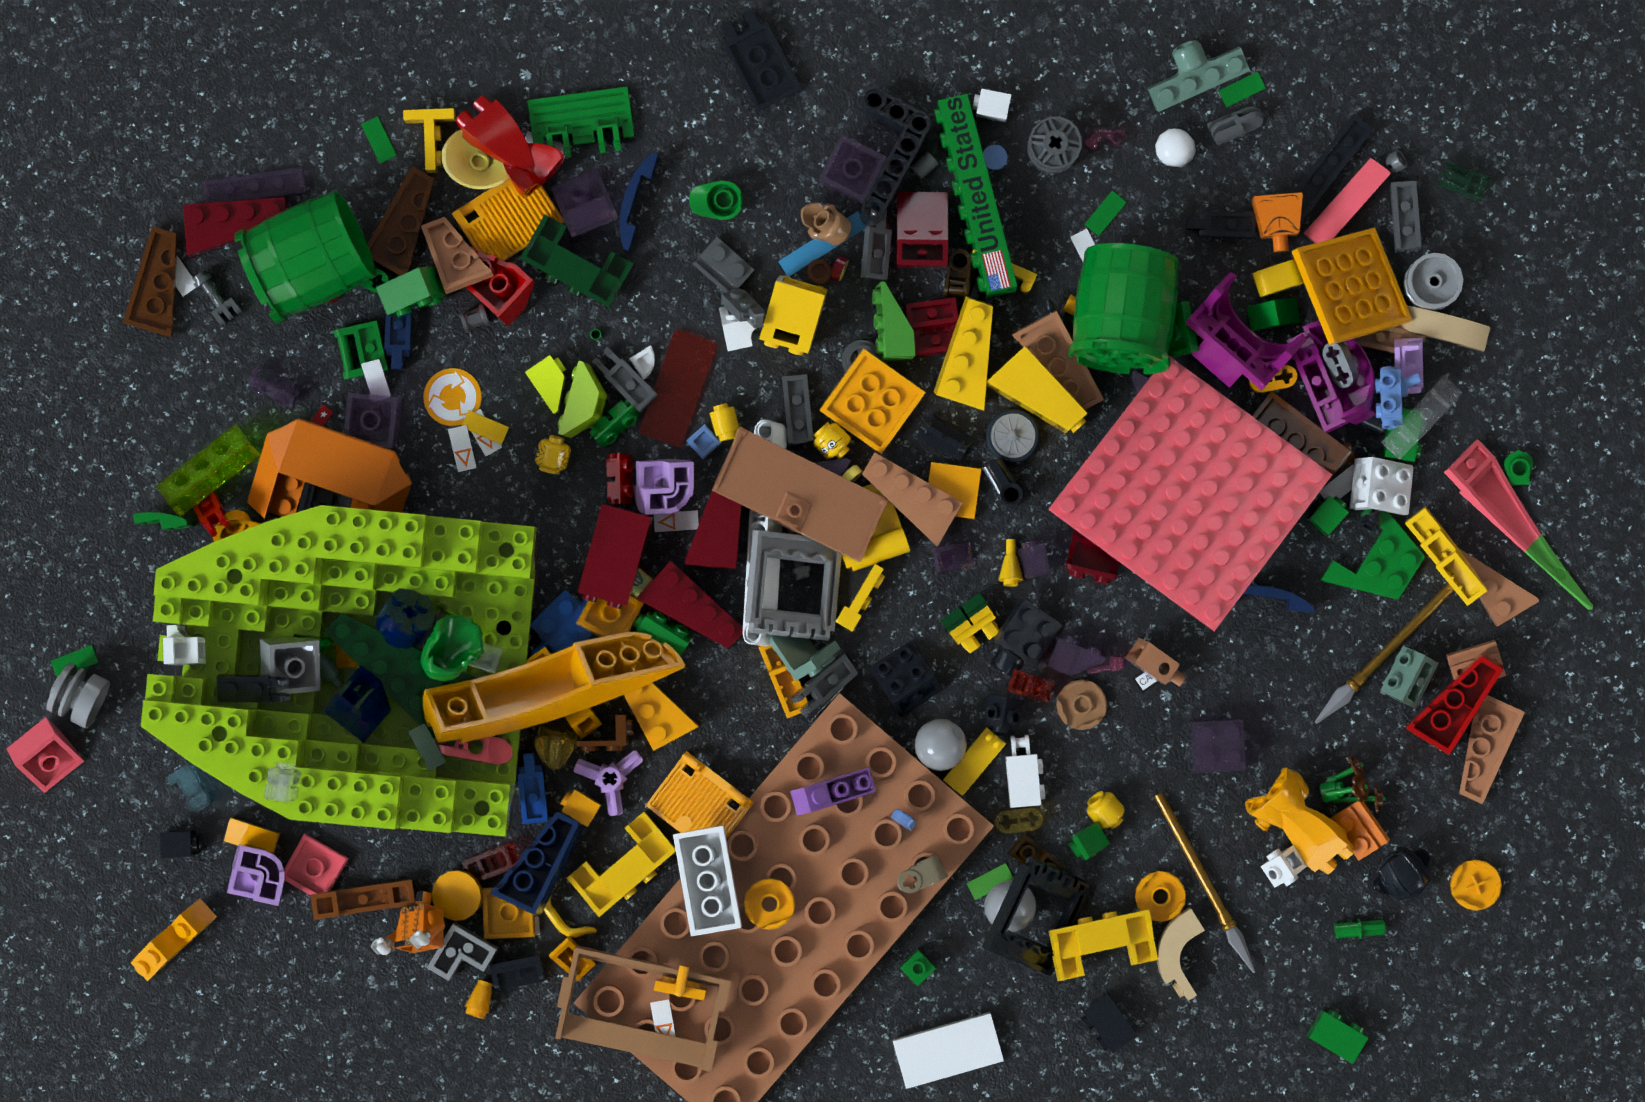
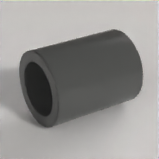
(924, 165)

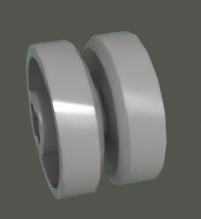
(1447, 285)

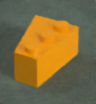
(658, 715)

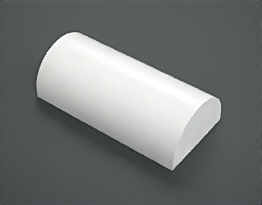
(707, 880)

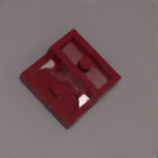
(932, 325)

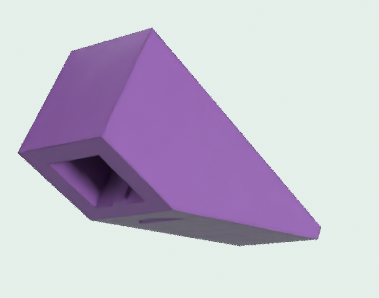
(832, 791)

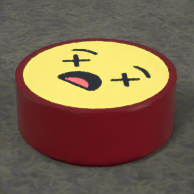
(839, 268)

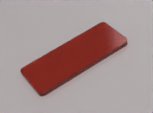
(678, 388)

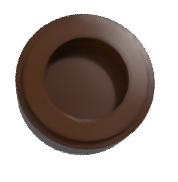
(819, 271)

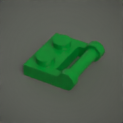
(368, 345)

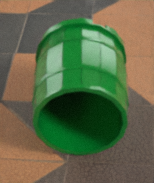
(305, 255)
(1125, 308)

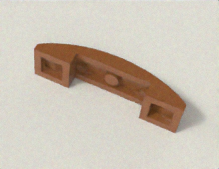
(362, 899)

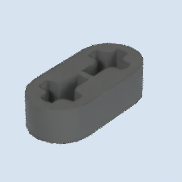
(1340, 364)

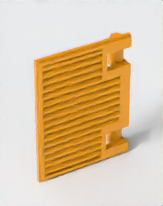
(505, 219)
(698, 799)

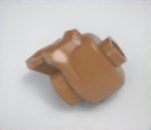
(825, 223)

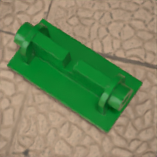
(607, 431)

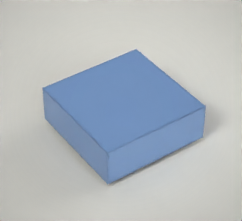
(703, 441)

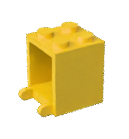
(794, 309)

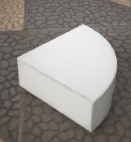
(644, 362)

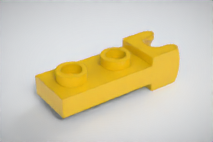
(849, 616)

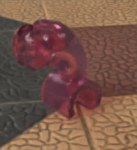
(1098, 135)

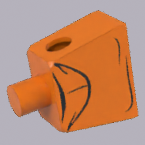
(1278, 217)

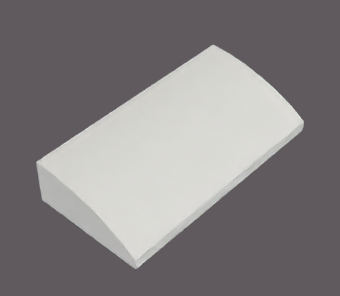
(948, 1050)

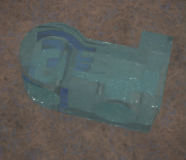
(190, 784)

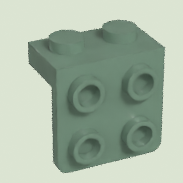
(802, 656)

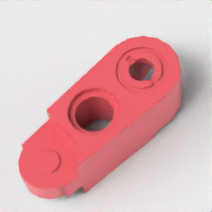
(494, 751)

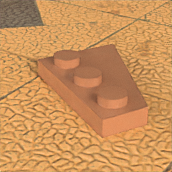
(453, 257)

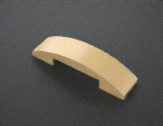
(1447, 328)

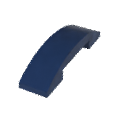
(645, 171)
(1294, 602)

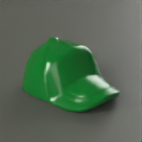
(716, 200)

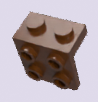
(624, 728)

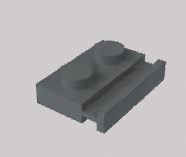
(723, 266)

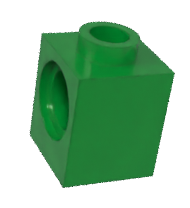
(1328, 514)
(917, 967)

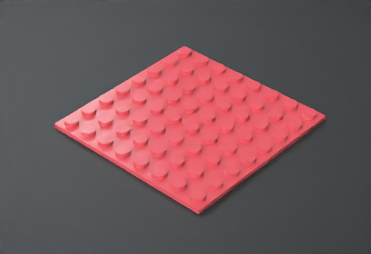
(1190, 493)

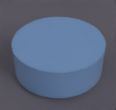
(995, 157)
(903, 819)

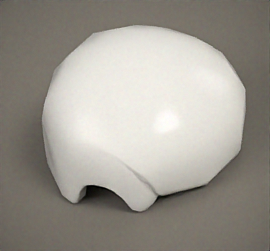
(1175, 148)

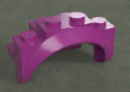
(1323, 392)

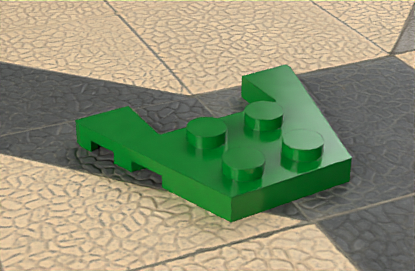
(1387, 565)

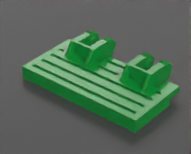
(581, 117)

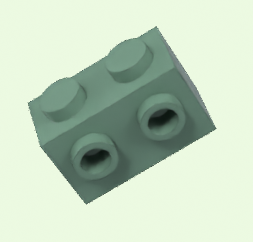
(1409, 677)

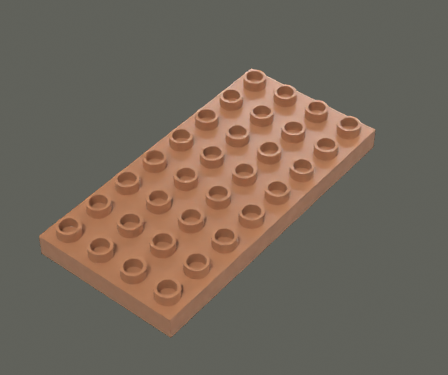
(844, 917)

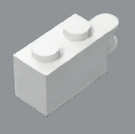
(1024, 775)

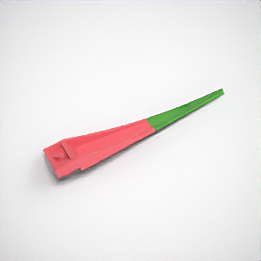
(1488, 490)

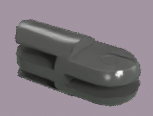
(1235, 124)

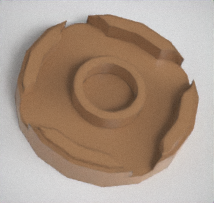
(1081, 704)

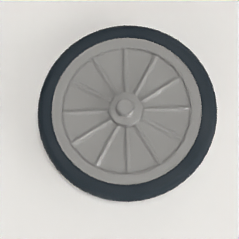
(1012, 435)

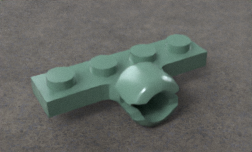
(1196, 74)

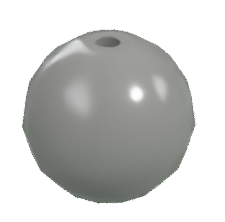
(940, 744)
(1024, 913)

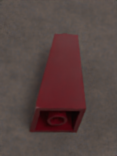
(717, 535)
(614, 556)

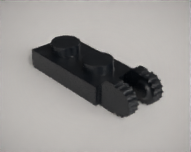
(250, 688)

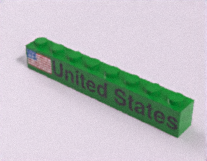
(976, 196)

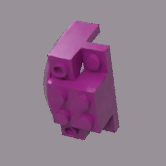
(1231, 346)

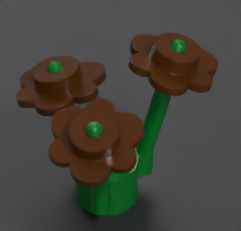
(1334, 791)

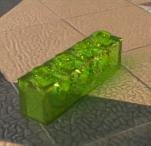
(208, 470)

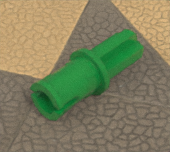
(1359, 929)

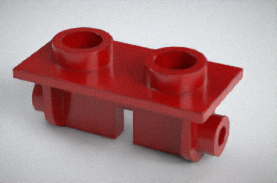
(620, 467)

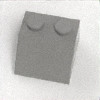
(291, 659)

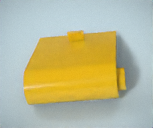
(886, 540)

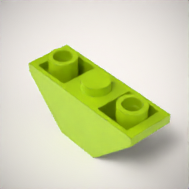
(583, 401)

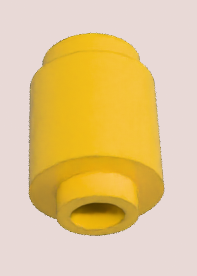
(724, 422)

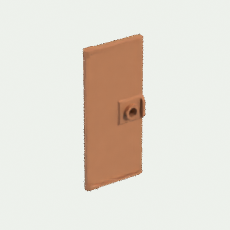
(799, 494)

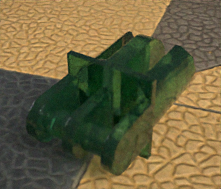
(1465, 182)

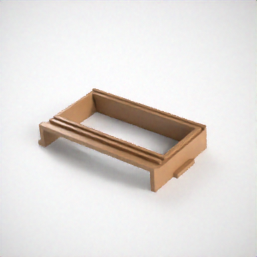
(636, 1039)

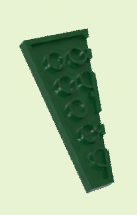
(395, 667)

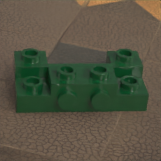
(571, 269)

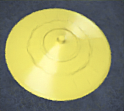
(470, 165)

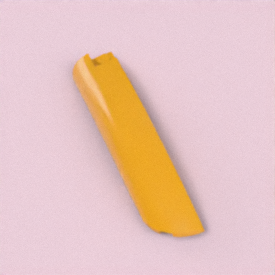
(548, 687)

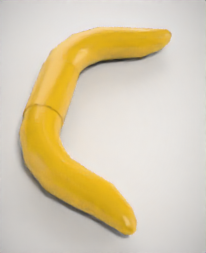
(562, 927)

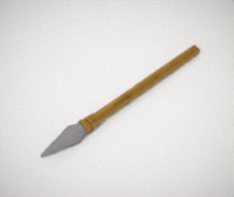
(1344, 693)
(1234, 935)

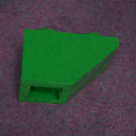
(1088, 841)

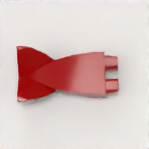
(500, 137)

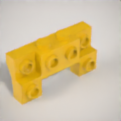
(623, 876)
(1095, 936)

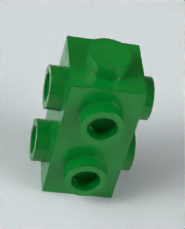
(663, 630)

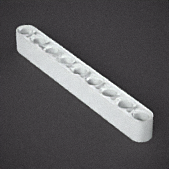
(759, 522)

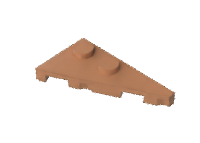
(1503, 596)

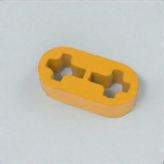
(1279, 384)

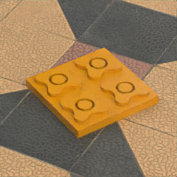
(1352, 286)

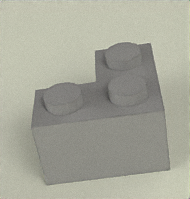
(458, 946)

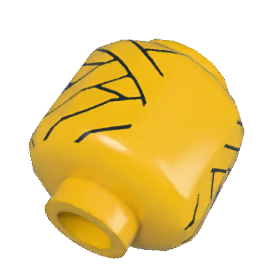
(552, 454)

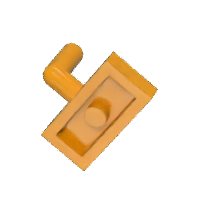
(678, 985)

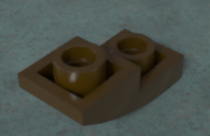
(1026, 847)

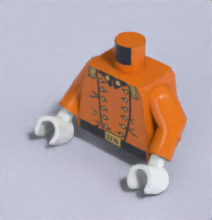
(418, 928)

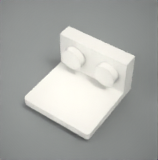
(1381, 485)

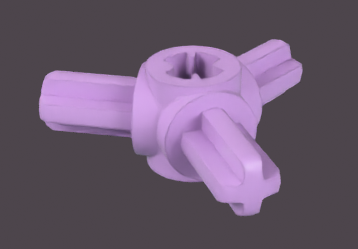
(621, 769)

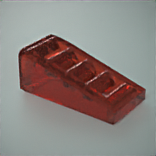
(510, 857)

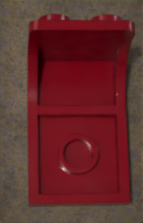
(1090, 560)

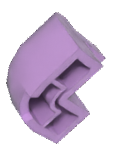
(663, 485)
(256, 875)

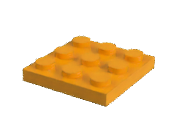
(872, 401)

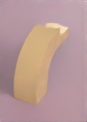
(1169, 948)

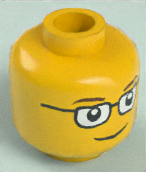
(832, 441)

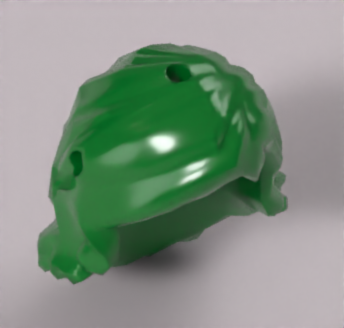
(451, 647)

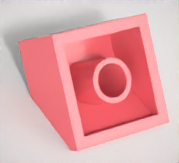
(44, 755)

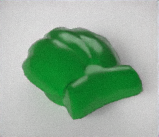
(1518, 468)

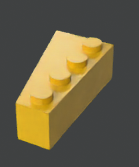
(966, 360)

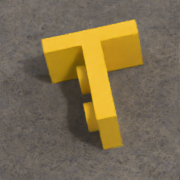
(431, 132)

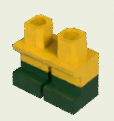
(963, 631)

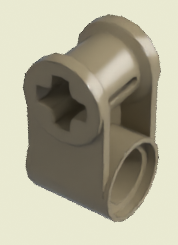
(926, 873)

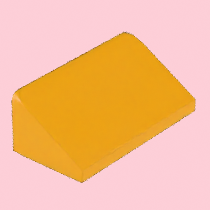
(251, 835)

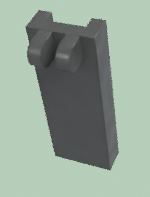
(1405, 216)
(797, 409)

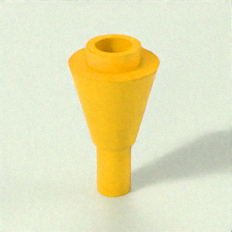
(1010, 570)

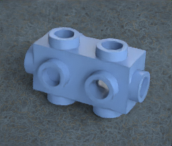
(1392, 389)

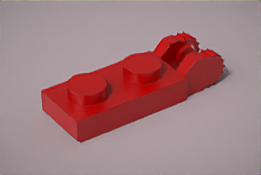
(210, 512)

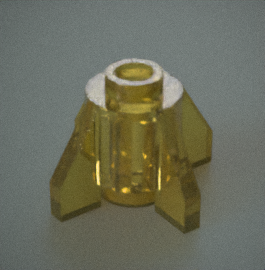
(554, 746)

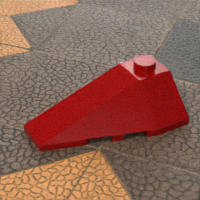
(506, 291)

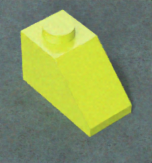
(549, 381)

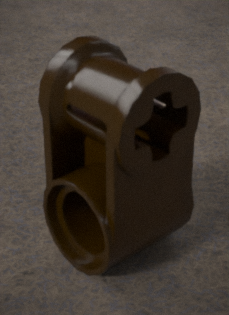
(958, 276)

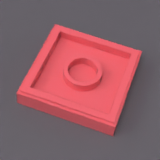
(314, 866)

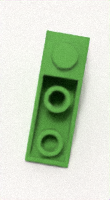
(894, 332)

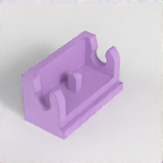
(1410, 360)

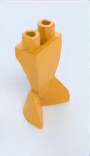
(1309, 831)

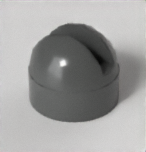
(1397, 161)

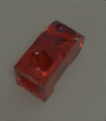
(1030, 686)

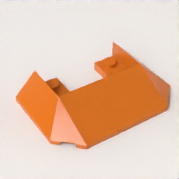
(330, 461)

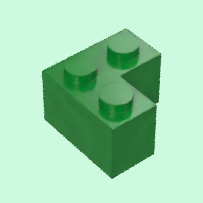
(411, 289)

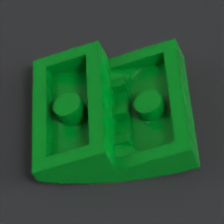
(168, 521)

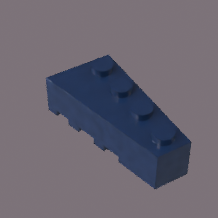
(540, 866)

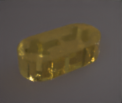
(1020, 826)

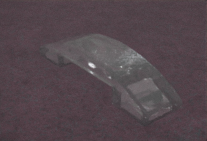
(1422, 417)

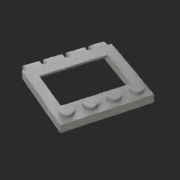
(788, 623)

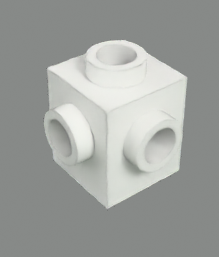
(1279, 868)

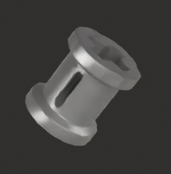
(474, 318)

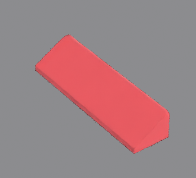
(1347, 202)

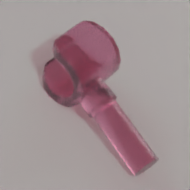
(1115, 664)

